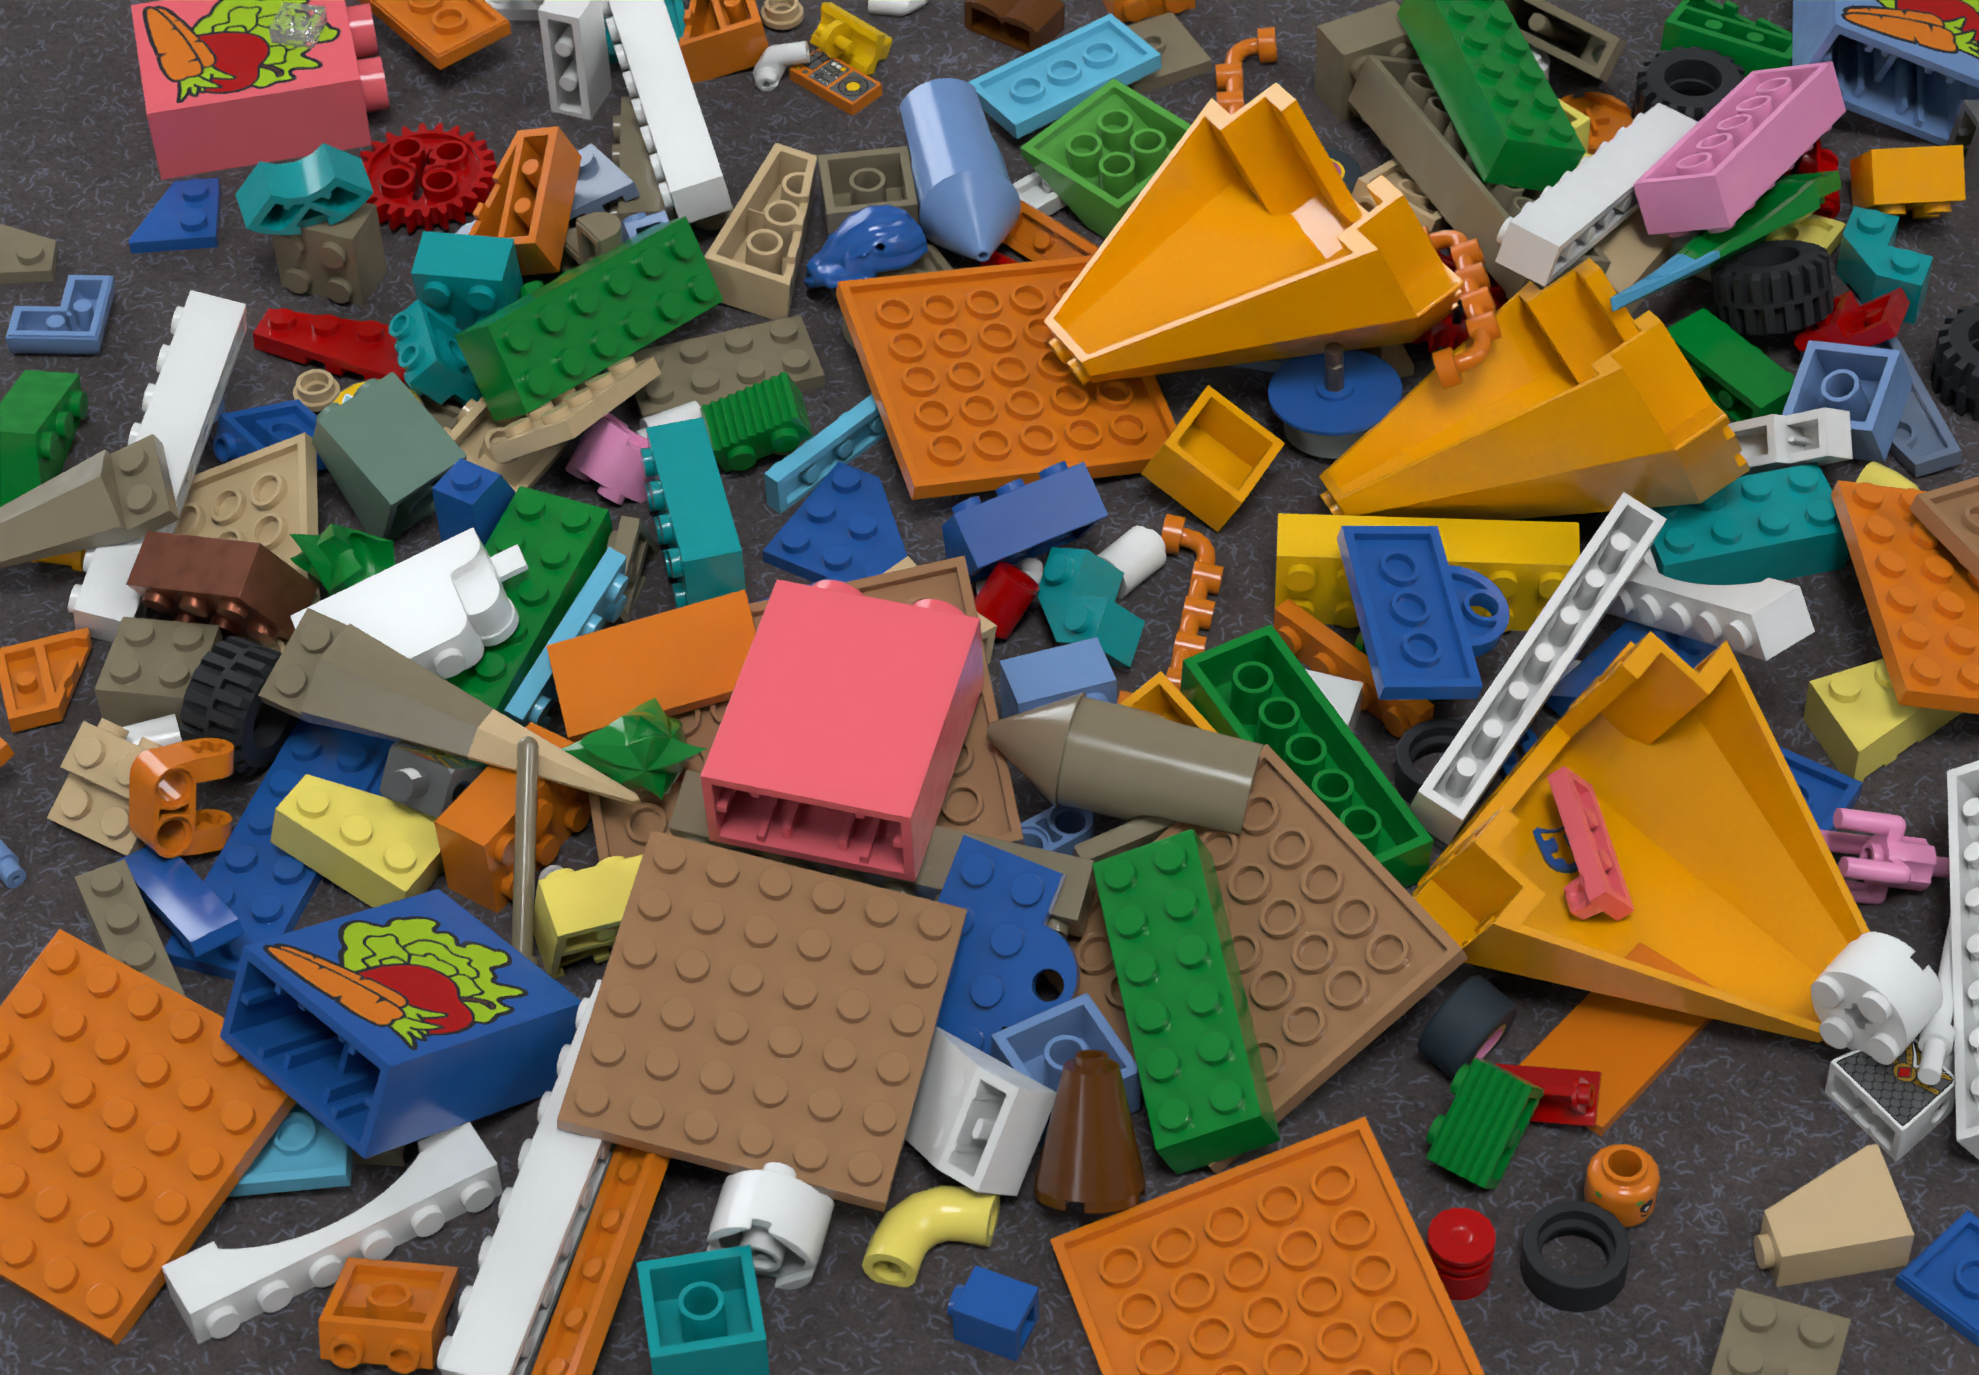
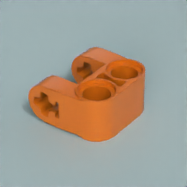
(174, 799)

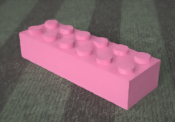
(1739, 149)

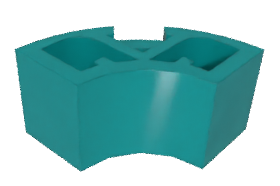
(303, 192)

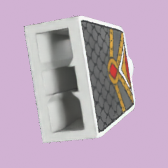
(1890, 1098)

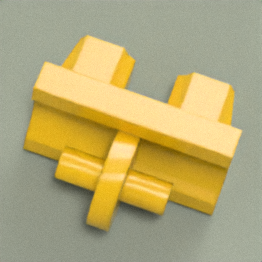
(850, 39)

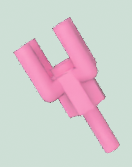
(1884, 858)

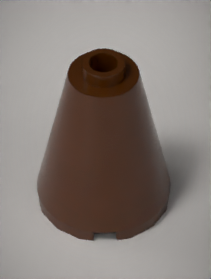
(1090, 1140)

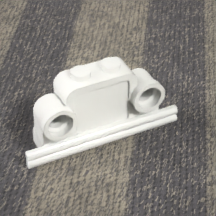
(435, 604)

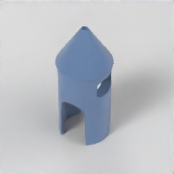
(958, 170)

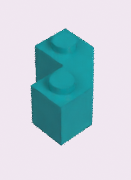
(1876, 266)
(1080, 604)

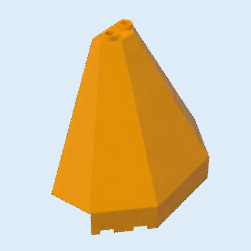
(1250, 258)
(1548, 423)
(1706, 838)

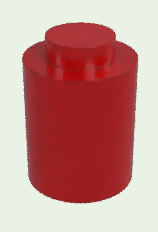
(1006, 597)

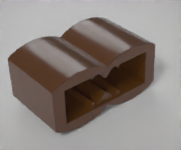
(1016, 23)

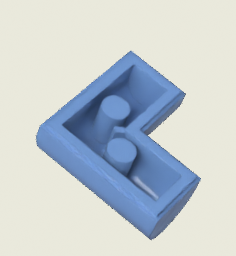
(68, 329)

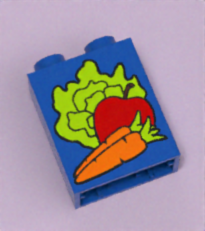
(399, 1021)

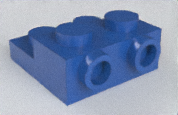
(261, 427)

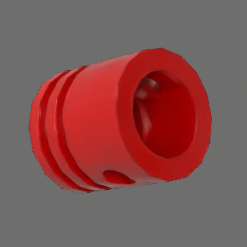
(1462, 1251)

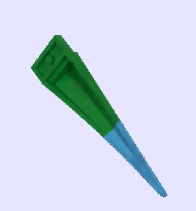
(1774, 214)

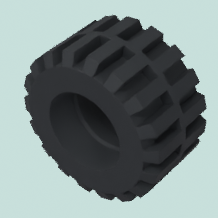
(1686, 81)
(1774, 288)
(1957, 361)
(226, 704)

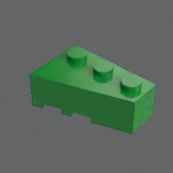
(1723, 29)
(37, 429)

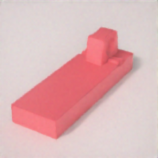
(1601, 879)

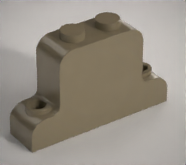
(1567, 37)

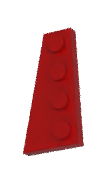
(335, 341)

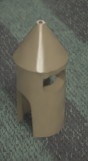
(1129, 762)

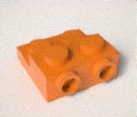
(387, 1314)

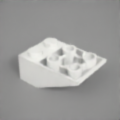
(977, 1116)

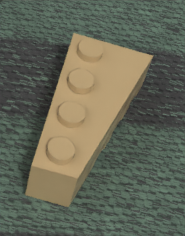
(765, 235)

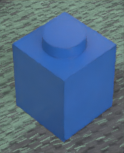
(994, 1312)

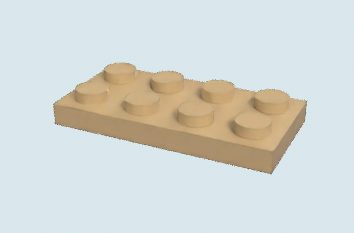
(574, 409)

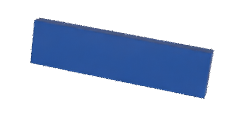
(183, 901)

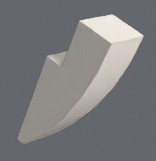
(1794, 439)

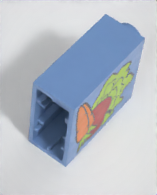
(1895, 58)

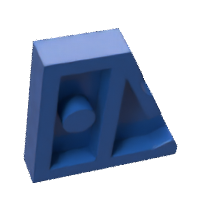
(181, 219)

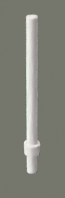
(1938, 1035)

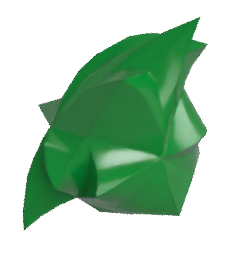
(343, 556)
(638, 750)

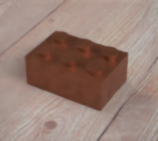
(220, 584)

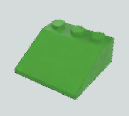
(1104, 152)

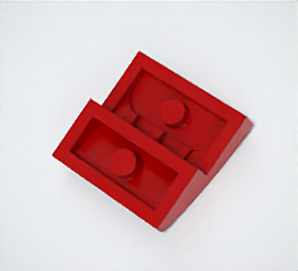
(1858, 324)

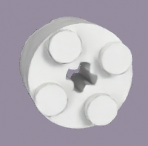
(1875, 997)
(777, 1218)

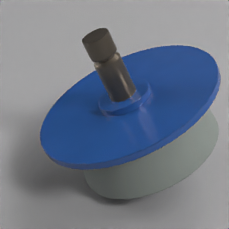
(1332, 398)

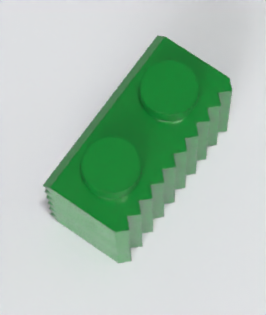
(756, 422)
(1483, 1122)

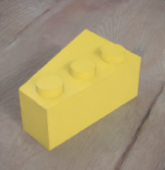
(1861, 720)
(359, 840)

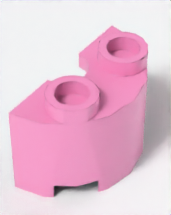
(612, 458)

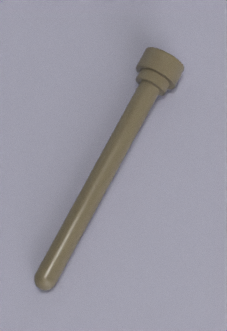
(525, 847)

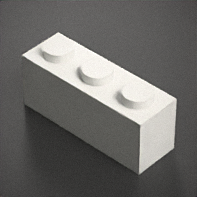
(575, 56)

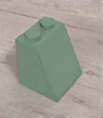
(385, 455)

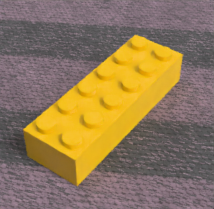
(1518, 556)

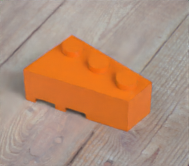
(721, 38)
(532, 198)

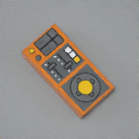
(836, 82)

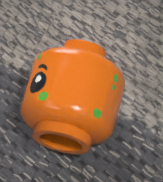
(1623, 1182)

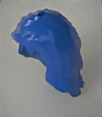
(865, 244)

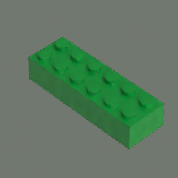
(1493, 91)
(588, 319)
(562, 548)
(1267, 697)
(1185, 1003)

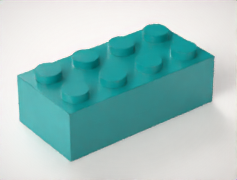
(692, 513)
(1754, 530)

